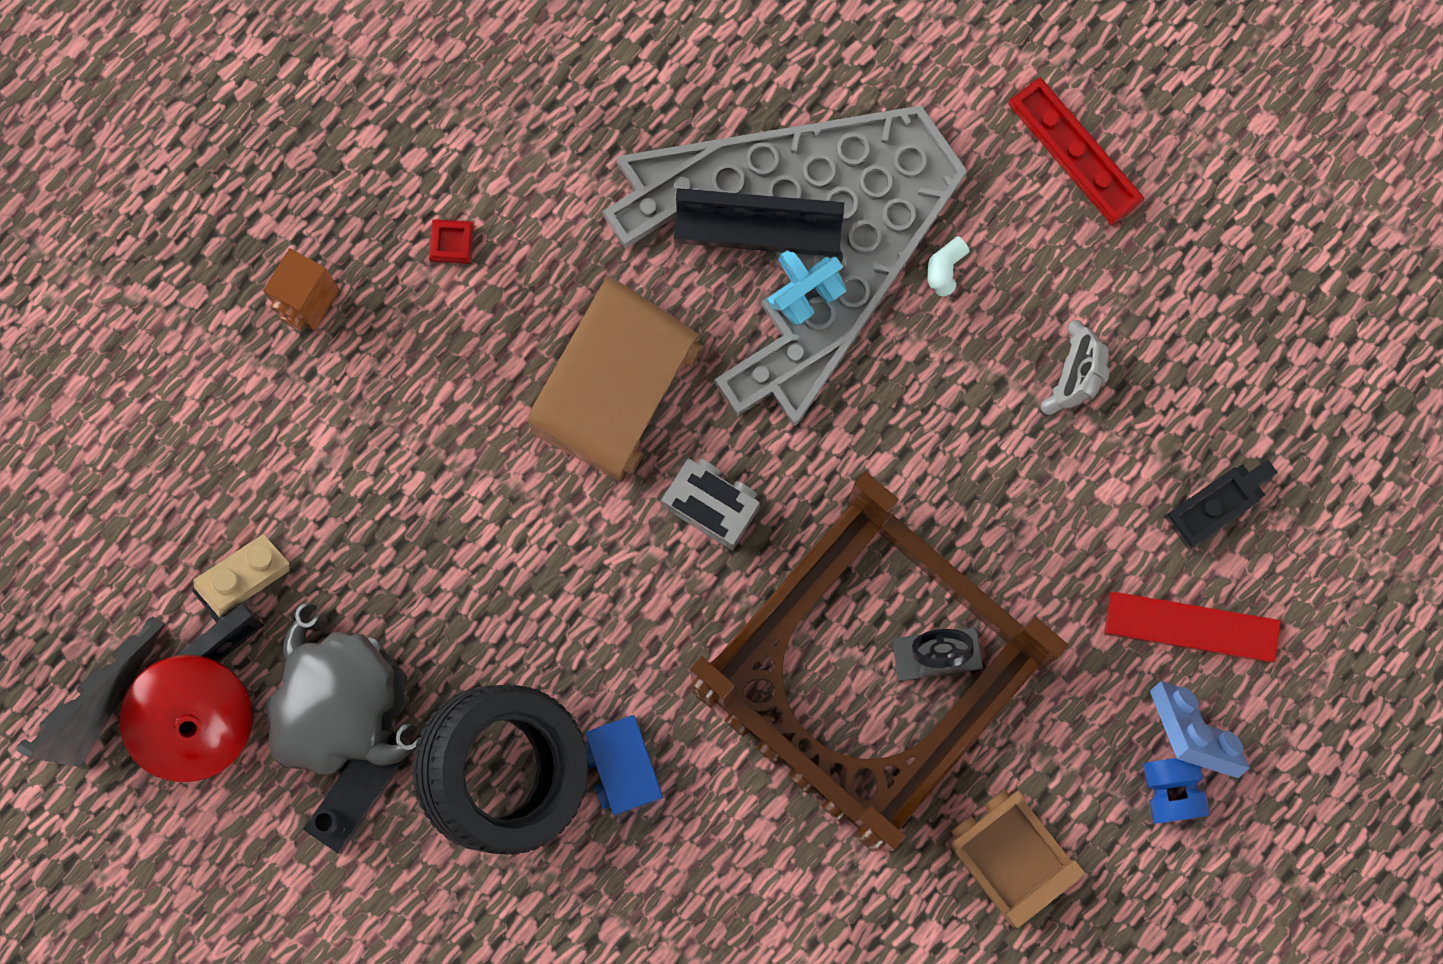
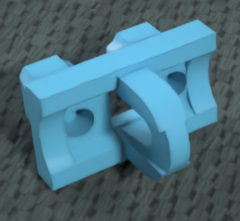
(791, 297)

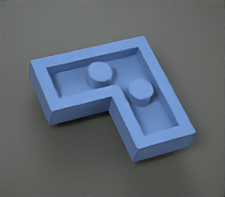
(1191, 737)

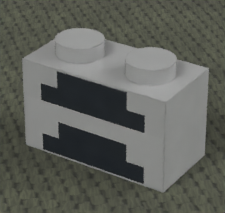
(711, 503)

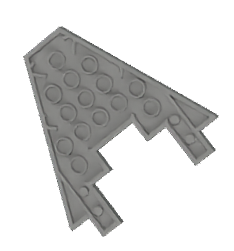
(894, 184)

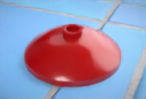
(178, 692)

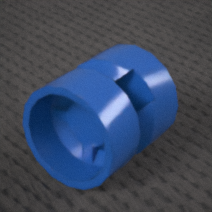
(1172, 774)

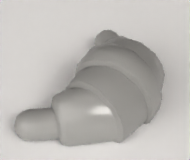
(1082, 372)

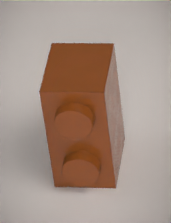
(300, 291)

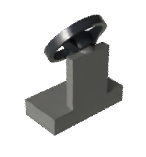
(936, 653)

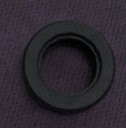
(558, 777)

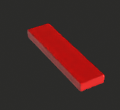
(1076, 151)
(1192, 627)

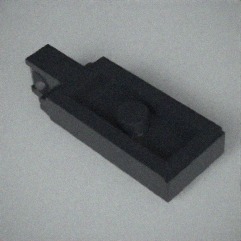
(1219, 503)

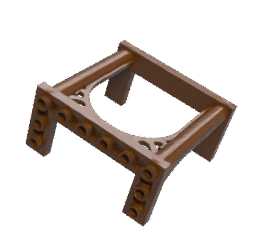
(883, 815)

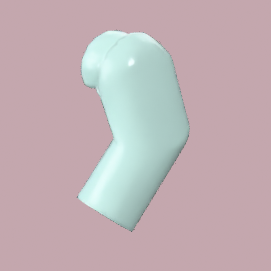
(941, 266)

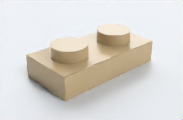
(241, 575)

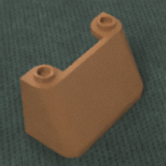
(612, 379)

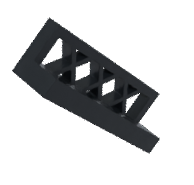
(758, 222)

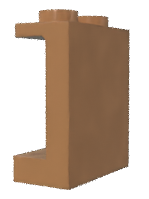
(1014, 858)

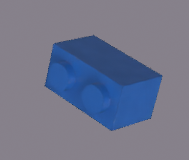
(622, 766)

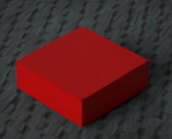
(451, 241)

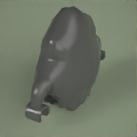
(336, 701)

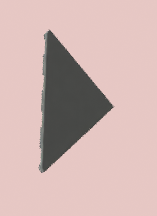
(75, 726)

